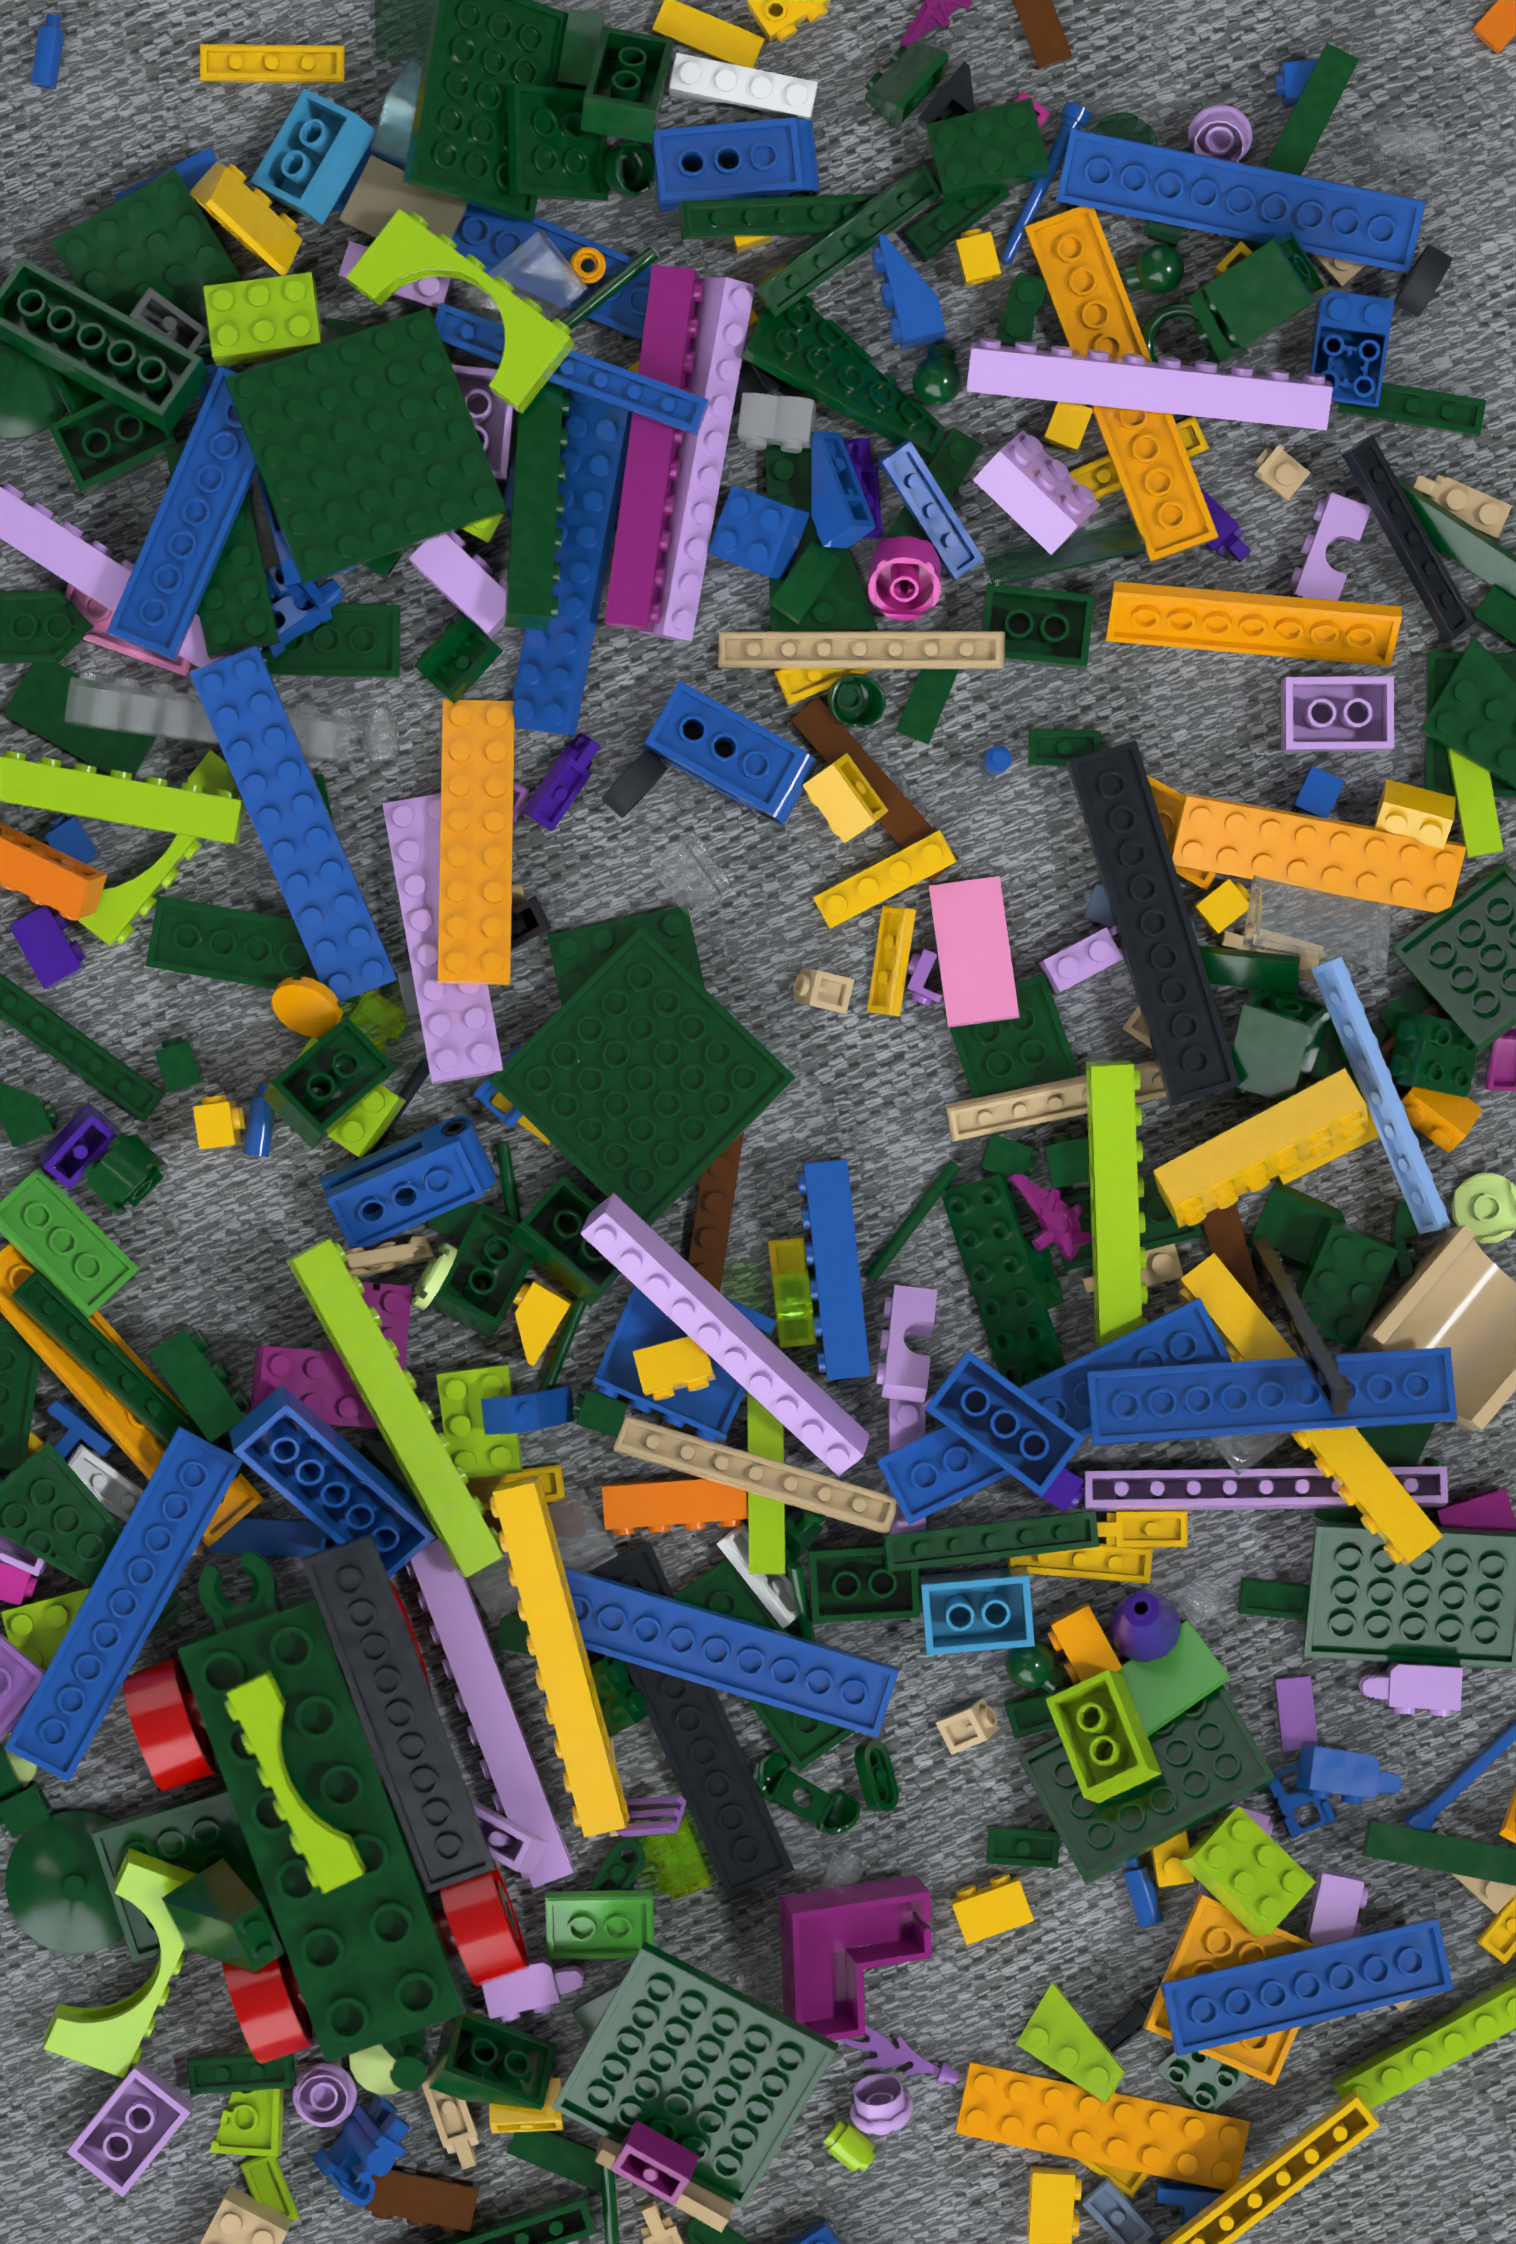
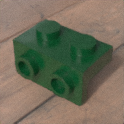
(458, 658)

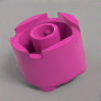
(904, 577)

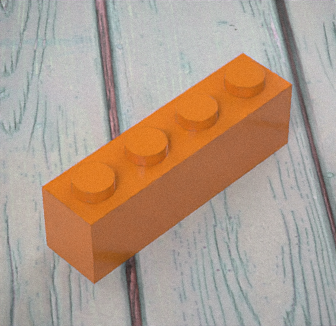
(48, 875)
(671, 1502)

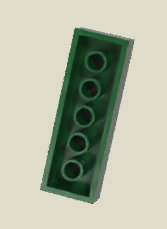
(98, 346)

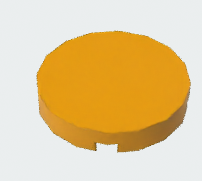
(306, 1006)

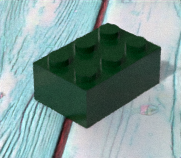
(627, 85)
(987, 150)
(108, 444)
(1040, 625)
(554, 1240)
(1344, 1279)
(201, 1382)
(854, 1586)

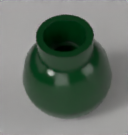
(1157, 270)
(937, 376)
(1034, 1667)

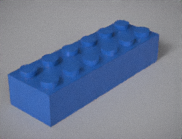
(835, 1268)
(329, 1479)

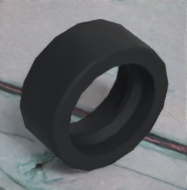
(1423, 280)
(634, 783)

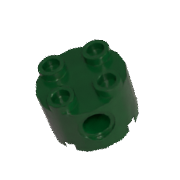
(125, 1173)

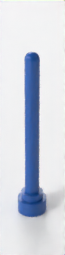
(1072, 117)
(1423, 1819)

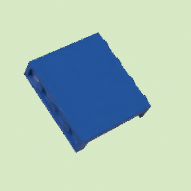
(647, 1325)

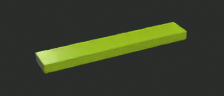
(765, 1515)

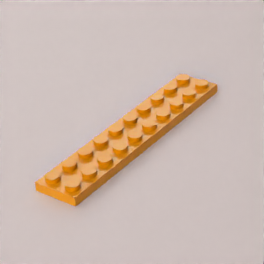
(1140, 443)
(108, 1412)

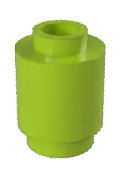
(849, 2146)

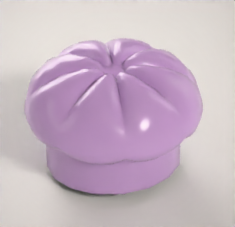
(1220, 133)
(324, 2095)
(880, 2104)

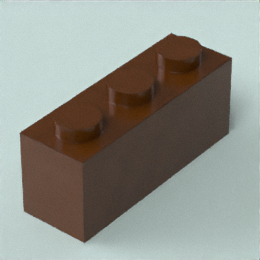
(425, 2199)

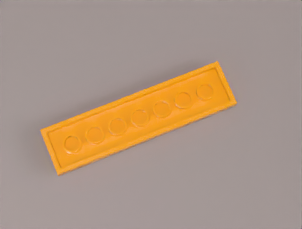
(1253, 623)
(476, 842)
(1315, 852)
(1120, 2133)

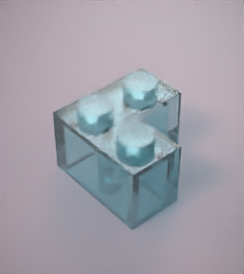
(397, 115)

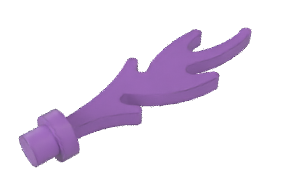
(890, 2056)

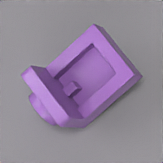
(919, 969)

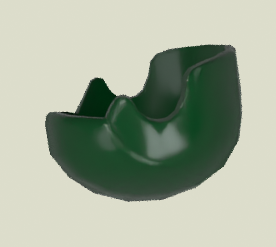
(629, 169)
(856, 700)

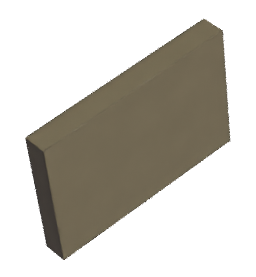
(383, 192)

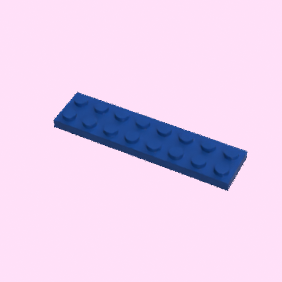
(188, 529)
(1306, 1986)

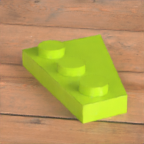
(1070, 2047)

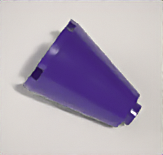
(1144, 1626)

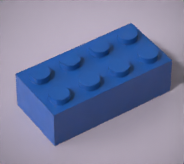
(1004, 1422)

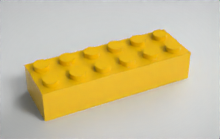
(1262, 1149)

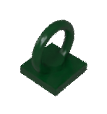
(1206, 323)

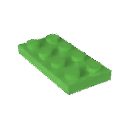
(63, 1243)

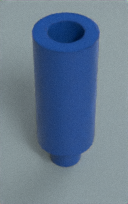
(48, 53)
(997, 760)
(259, 1125)
(1142, 1893)

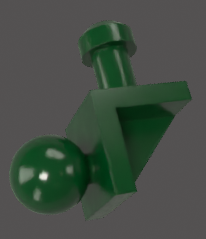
(800, 1532)

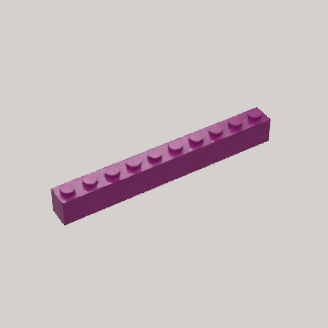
(652, 454)

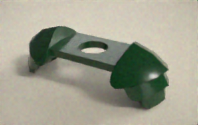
(827, 1812)

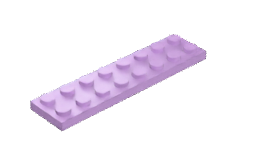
(453, 1017)

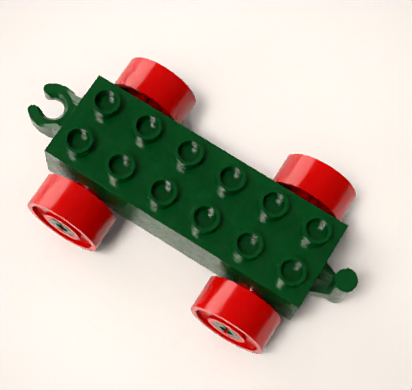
(372, 1953)

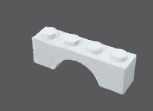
(722, 82)

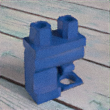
(299, 606)
(364, 2149)

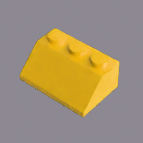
(248, 217)

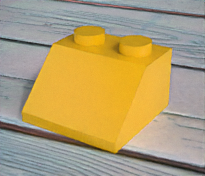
(538, 1317)

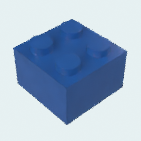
(758, 532)

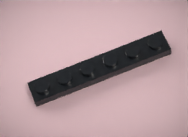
(1408, 538)
(1305, 1334)

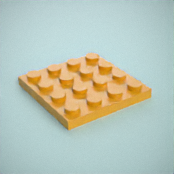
(1219, 1940)

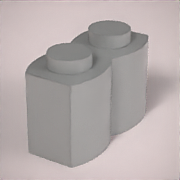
(776, 421)

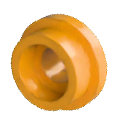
(595, 256)

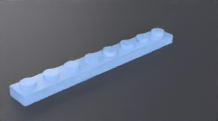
(1380, 1095)

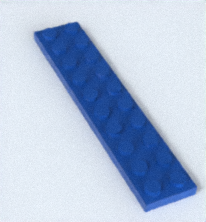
(1240, 200)
(495, 236)
(557, 659)
(293, 823)
(1267, 1397)
(948, 1467)
(123, 1604)
(731, 1654)

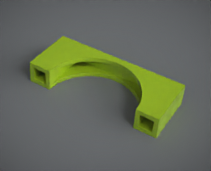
(412, 253)
(112, 2033)

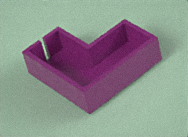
(320, 1376)
(839, 1933)

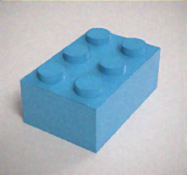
(313, 156)
(977, 1610)

